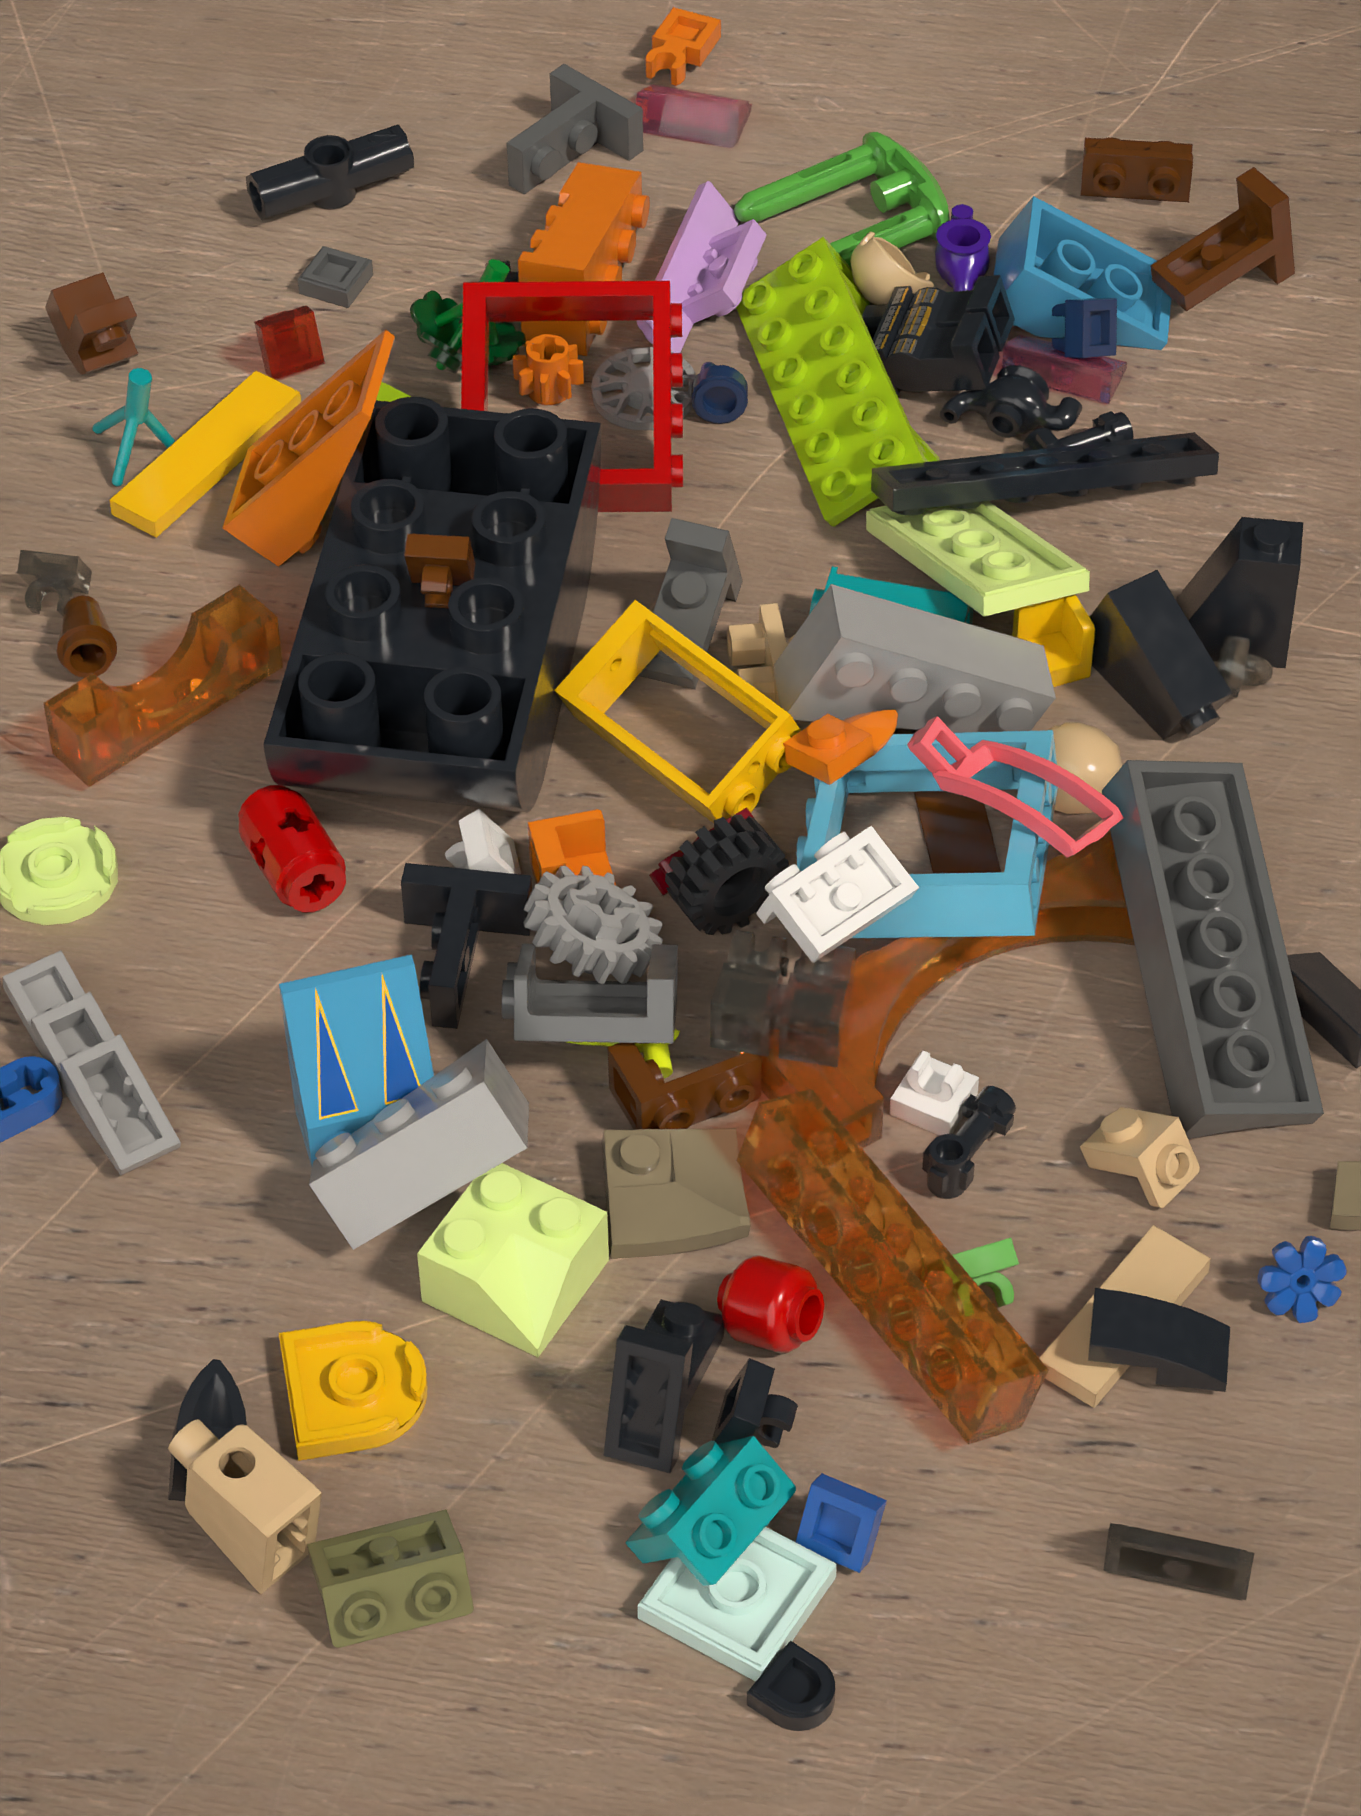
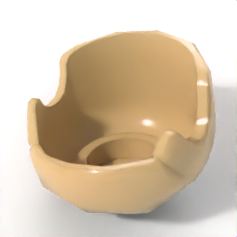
(881, 267)
(1088, 755)

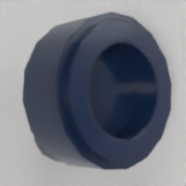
(719, 393)

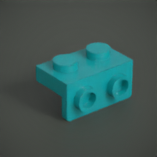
(714, 1509)

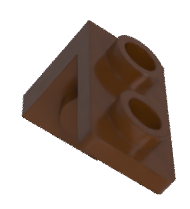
(685, 1100)

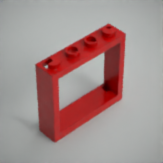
(590, 301)

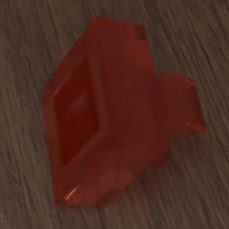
(289, 342)

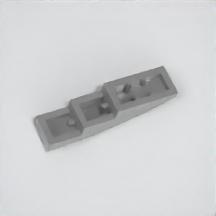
(91, 1063)

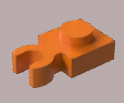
(680, 41)

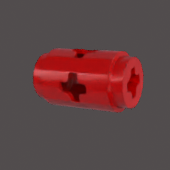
(292, 848)

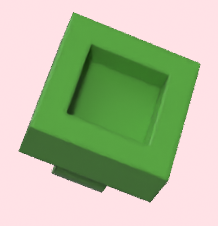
(985, 1264)

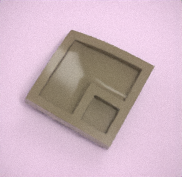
(672, 1190)

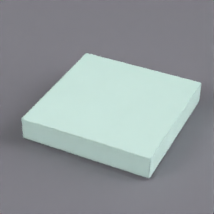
(749, 1610)

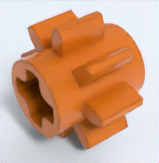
(548, 369)

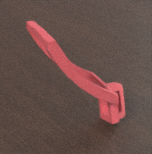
(957, 779)

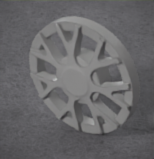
(636, 389)

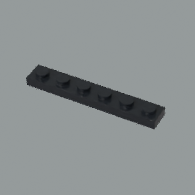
(1059, 470)

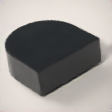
(794, 1690)

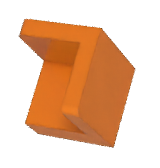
(569, 841)

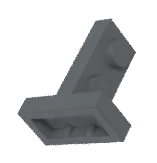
(578, 119)
(693, 592)

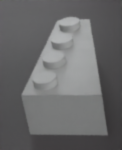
(883, 655)

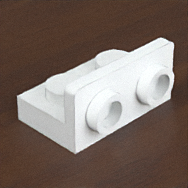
(839, 893)

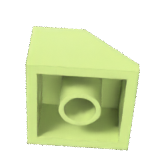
(514, 1257)

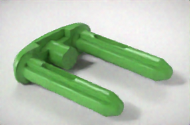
(900, 181)

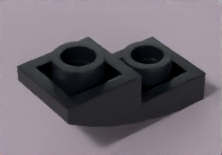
(1158, 1334)

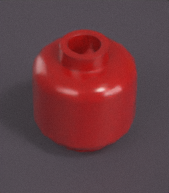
(770, 1304)

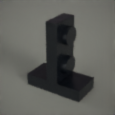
(457, 908)
(656, 1380)

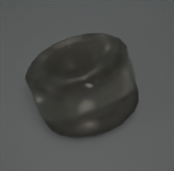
(1235, 659)

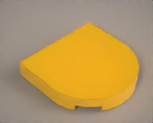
(351, 1387)

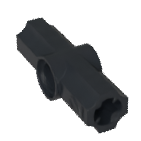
(329, 172)

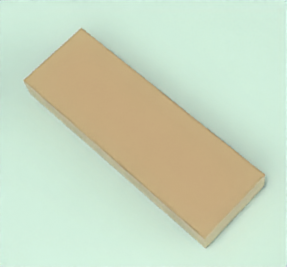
(1154, 1268)

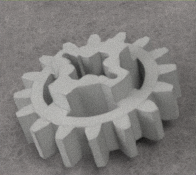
(592, 924)

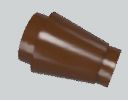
(85, 638)

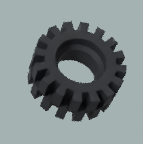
(724, 874)

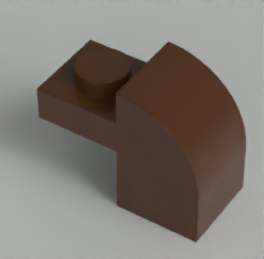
(92, 323)

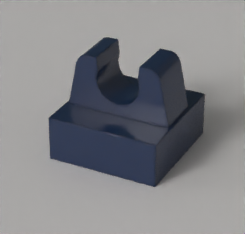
(1088, 327)

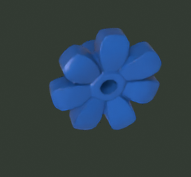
(1301, 1279)

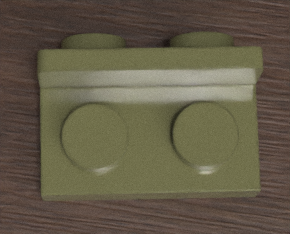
(391, 1578)

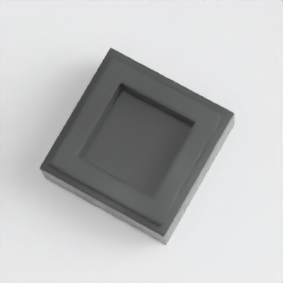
(335, 277)

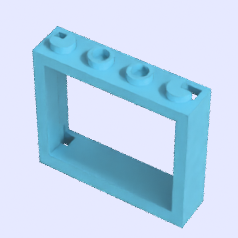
(949, 902)

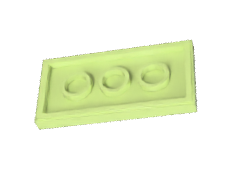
(980, 556)

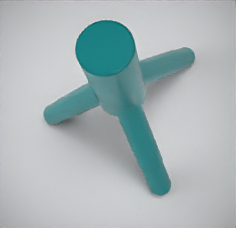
(135, 413)

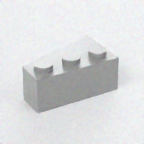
(422, 1146)

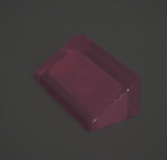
(693, 115)
(1083, 377)

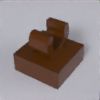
(438, 565)

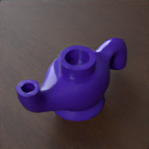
(962, 249)

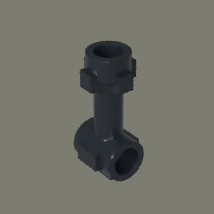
(1105, 428)
(949, 1155)

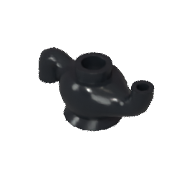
(1017, 400)

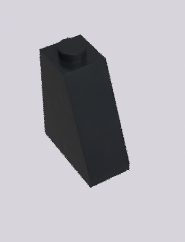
(1248, 589)
(1156, 658)

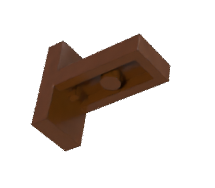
(1248, 238)

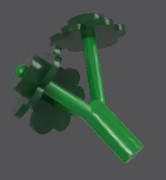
(439, 326)

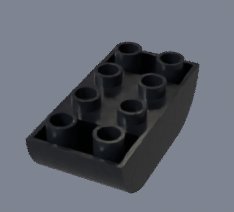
(457, 695)

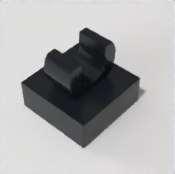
(751, 1410)

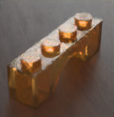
(223, 653)

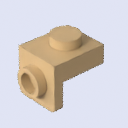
(1144, 1147)

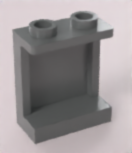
(592, 1009)

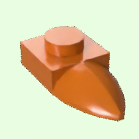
(837, 746)

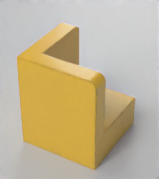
(1065, 633)

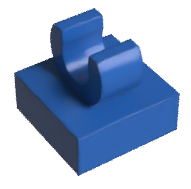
(840, 1522)

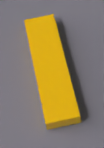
(203, 454)

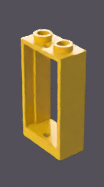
(617, 662)

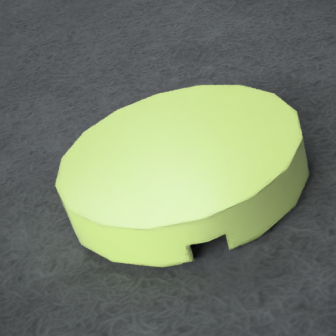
(56, 871)

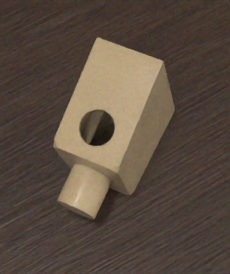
(248, 1500)

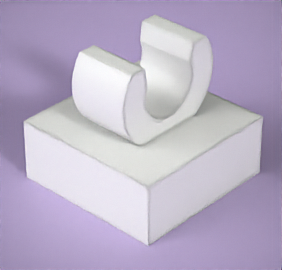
(483, 846)
(933, 1095)

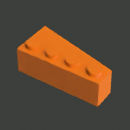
(585, 241)

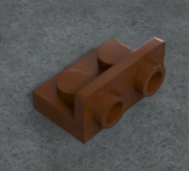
(1137, 169)

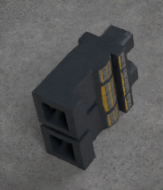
(941, 336)

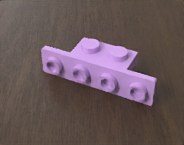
(708, 261)

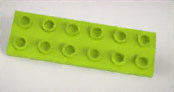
(828, 378)

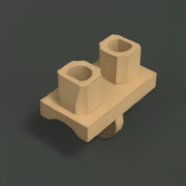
(758, 644)

